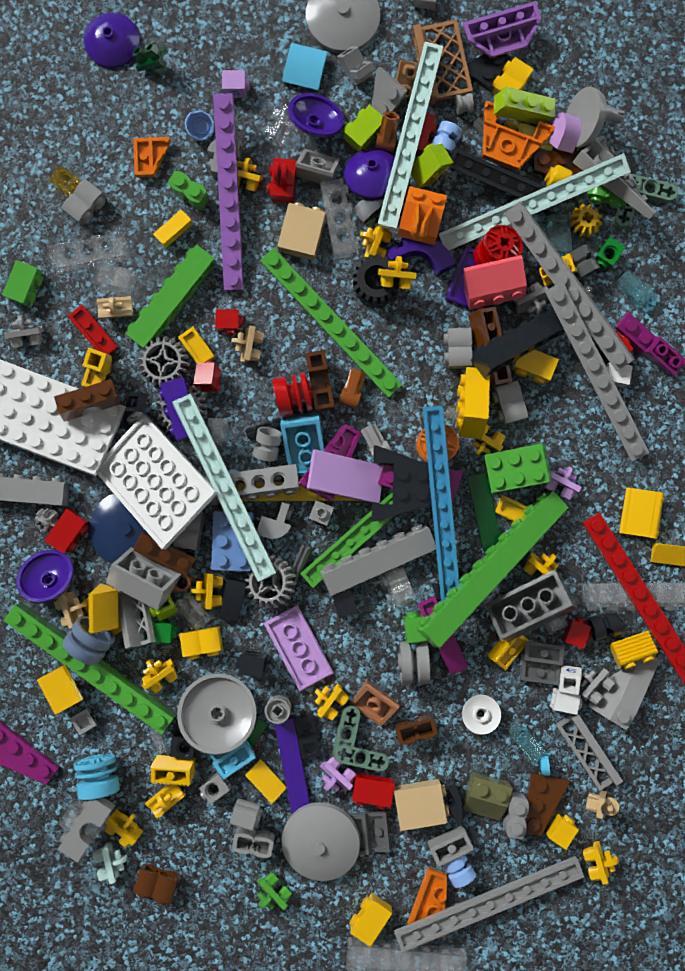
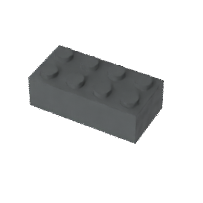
(530, 606)

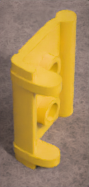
(641, 513)

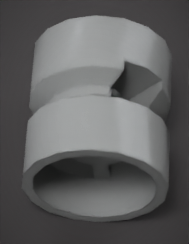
(267, 443)
(278, 708)

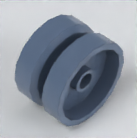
(87, 646)

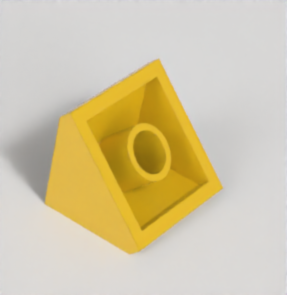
(103, 609)
(60, 689)

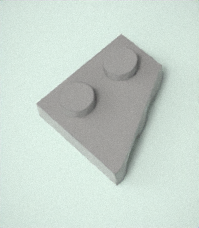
(387, 92)

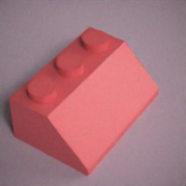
(495, 282)

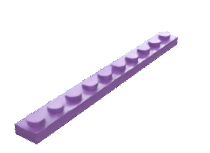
(228, 191)

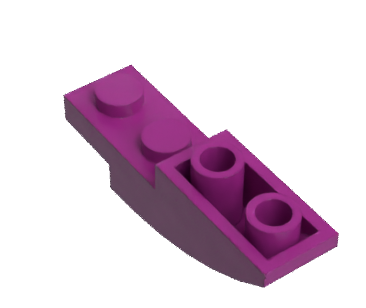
(650, 346)
(450, 649)

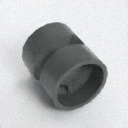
(583, 262)

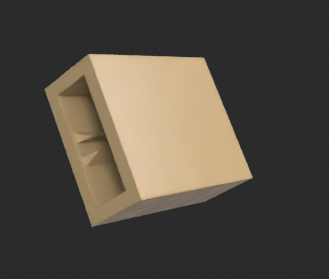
(302, 231)
(421, 804)

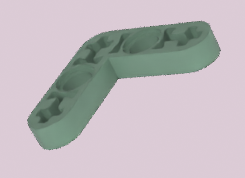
(642, 182)
(348, 745)

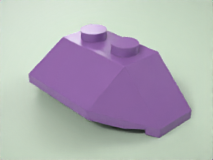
(504, 30)

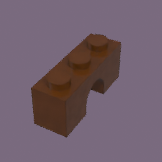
(319, 381)
(73, 403)
(171, 557)

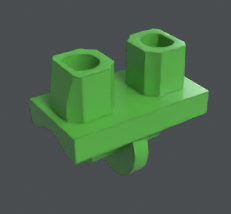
(279, 898)

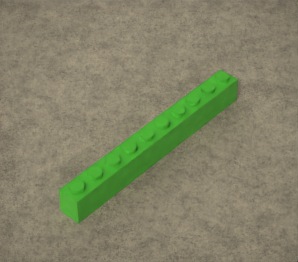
(491, 569)
(100, 675)

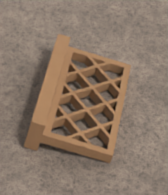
(419, 39)

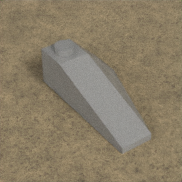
(625, 698)

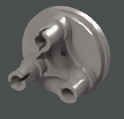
(592, 111)

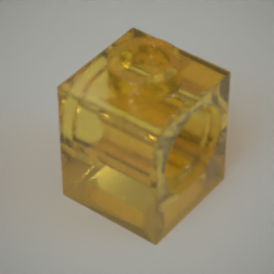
(62, 175)

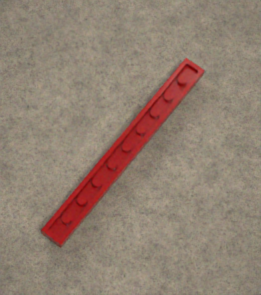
(637, 592)

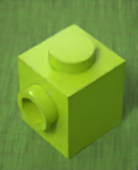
(165, 611)

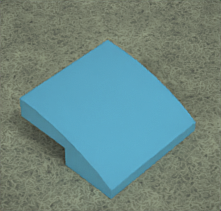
(304, 66)
(234, 760)

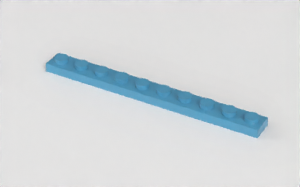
(441, 498)

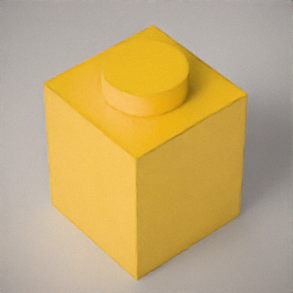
(562, 830)

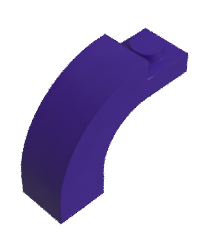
(436, 255)

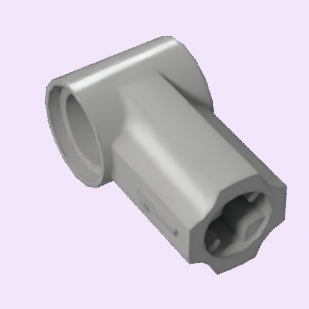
(373, 437)

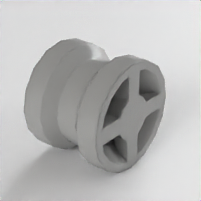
(464, 103)

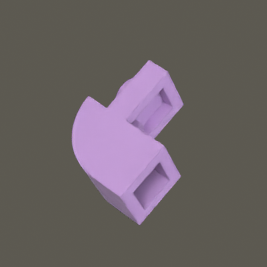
(566, 132)

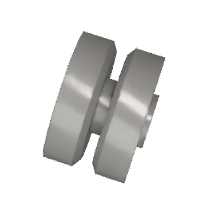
(414, 662)

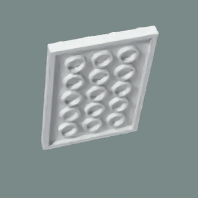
(155, 481)

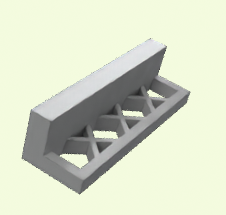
(131, 623)
(594, 747)

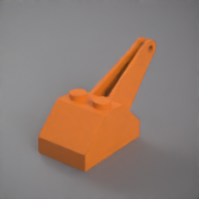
(422, 215)

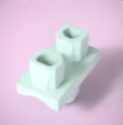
(113, 862)

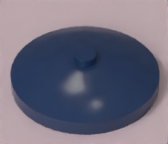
(113, 529)

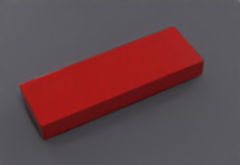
(92, 331)

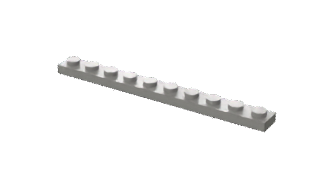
(560, 272)
(596, 371)
(488, 904)

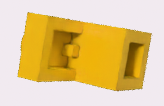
(97, 365)

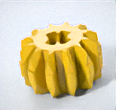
(589, 215)

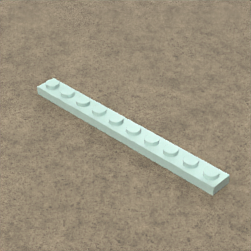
(410, 136)
(538, 200)
(223, 484)

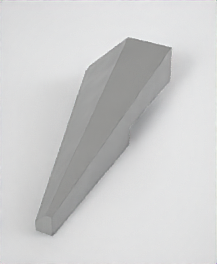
(623, 186)

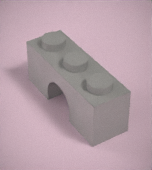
(76, 841)

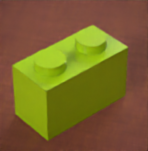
(363, 129)
(430, 165)

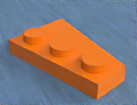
(430, 896)

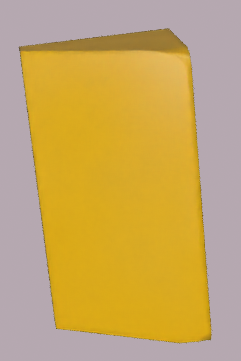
(173, 228)
(668, 554)
(506, 652)
(266, 781)

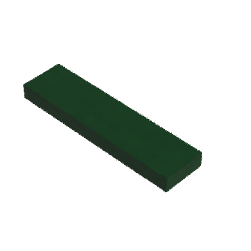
(483, 510)

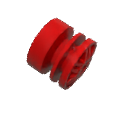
(498, 244)
(292, 395)

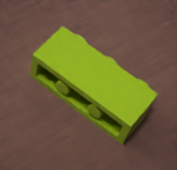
(524, 106)

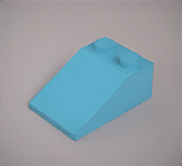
(300, 437)

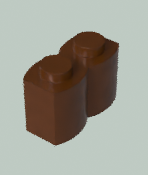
(410, 730)
(156, 884)

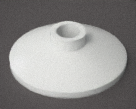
(485, 723)

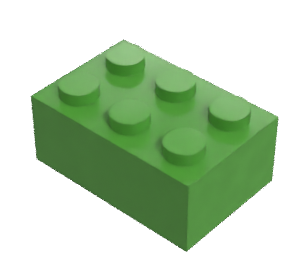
(518, 468)

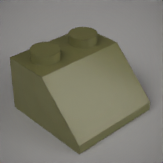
(487, 796)

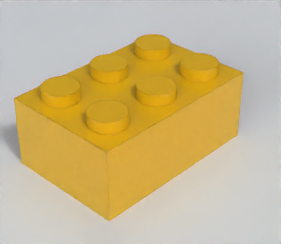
(472, 404)

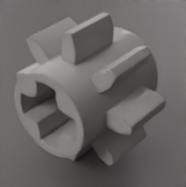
(46, 519)

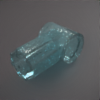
(639, 291)
(527, 742)

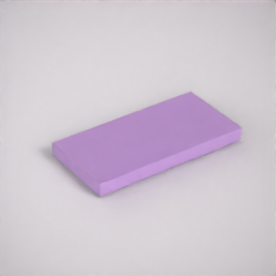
(344, 476)
(298, 648)

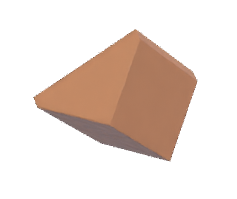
(374, 703)

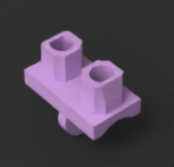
(569, 487)
(343, 780)

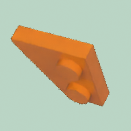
(149, 155)

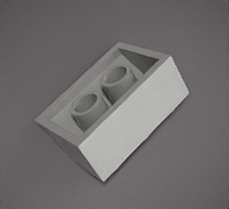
(143, 578)

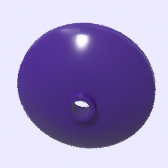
(112, 49)
(315, 115)
(369, 173)
(41, 569)

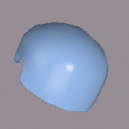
(199, 125)

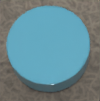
(545, 768)

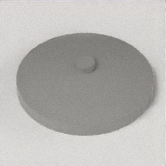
(342, 23)
(216, 714)
(321, 841)

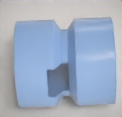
(449, 135)
(460, 871)

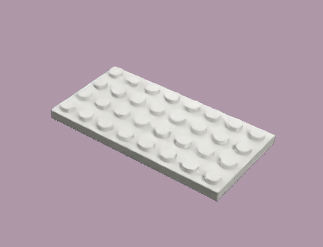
(33, 422)

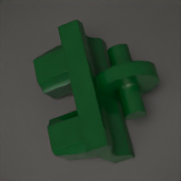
(150, 58)

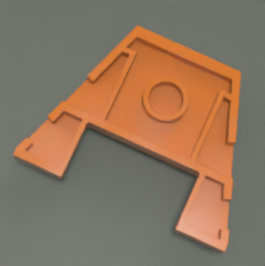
(509, 146)

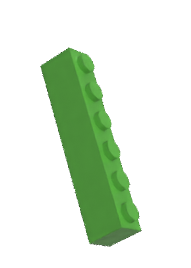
(171, 297)

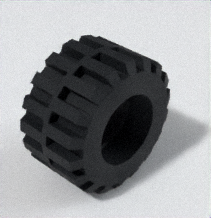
(368, 294)

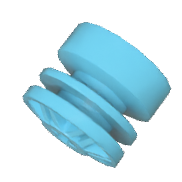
(97, 780)

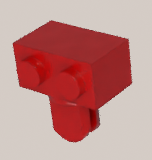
(283, 180)

